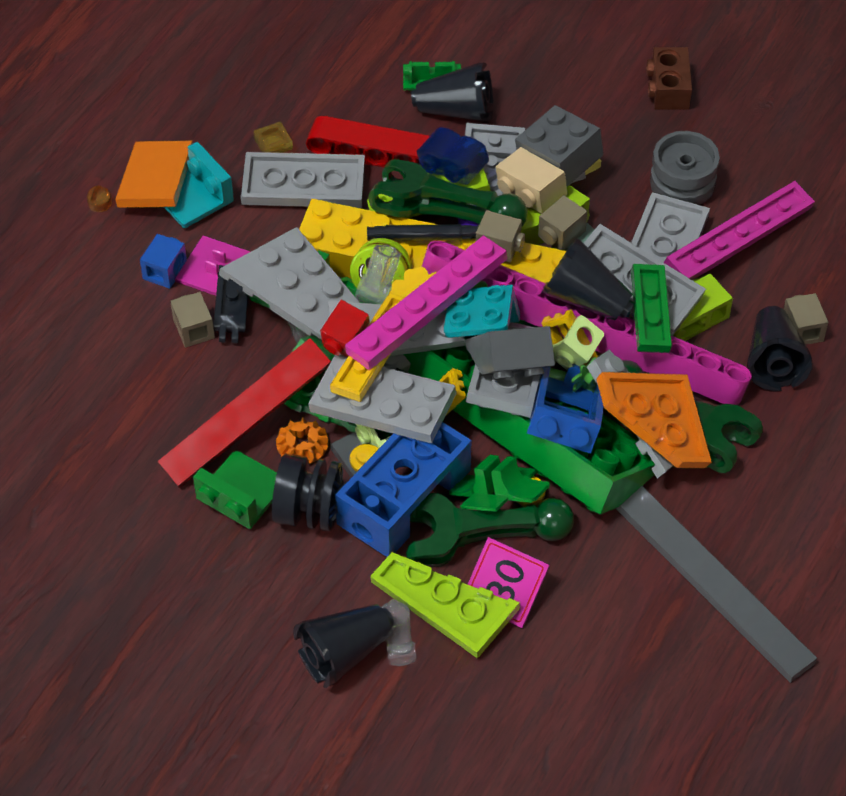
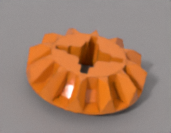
(316, 445)

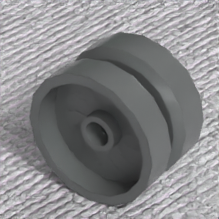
(685, 167)

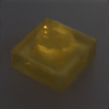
(273, 138)

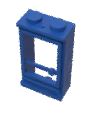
(561, 423)

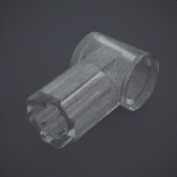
(379, 275)

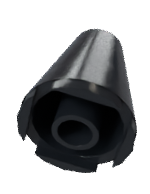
(457, 94)
(588, 284)
(777, 351)
(341, 640)

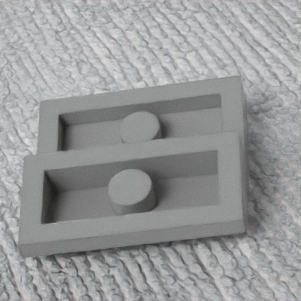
(497, 139)

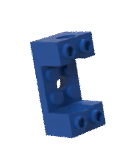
(379, 501)

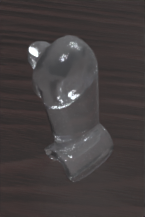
(400, 645)

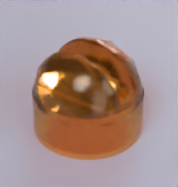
(103, 199)

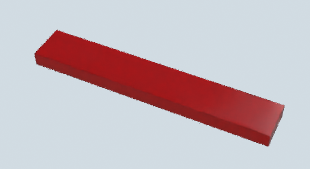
(244, 412)

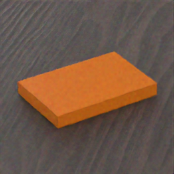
(154, 174)

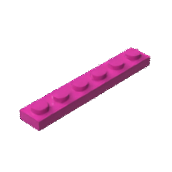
(740, 231)
(425, 302)

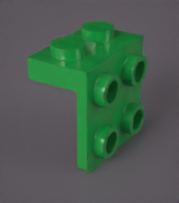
(237, 489)

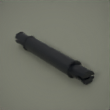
(422, 232)

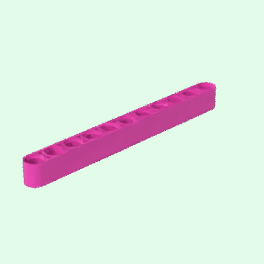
(707, 372)

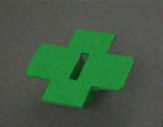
(504, 479)

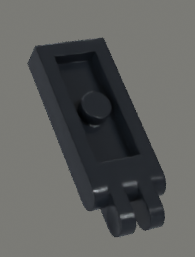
(230, 309)

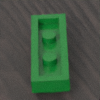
(651, 308)

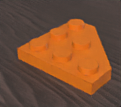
(659, 412)

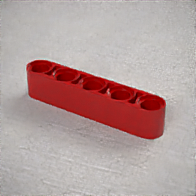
(377, 143)

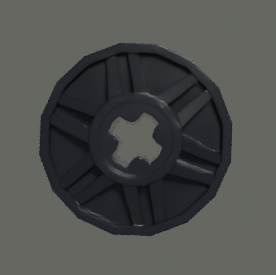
(302, 491)

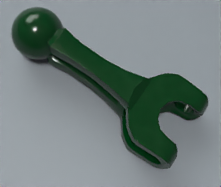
(433, 196)
(720, 426)
(458, 527)

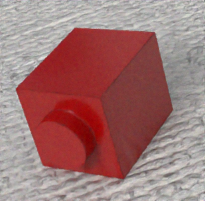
(342, 327)

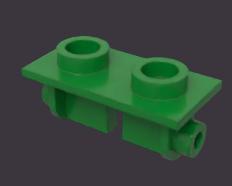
(420, 71)

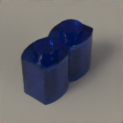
(453, 156)

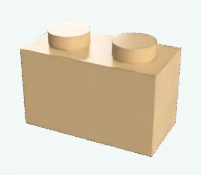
(531, 179)

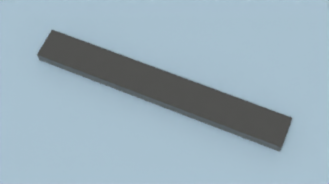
(717, 585)

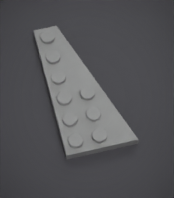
(295, 284)

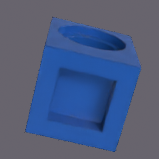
(163, 260)

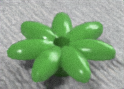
(584, 378)

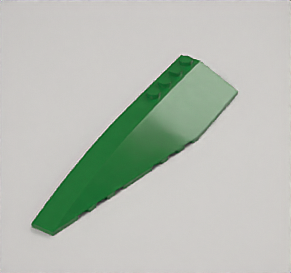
(596, 479)

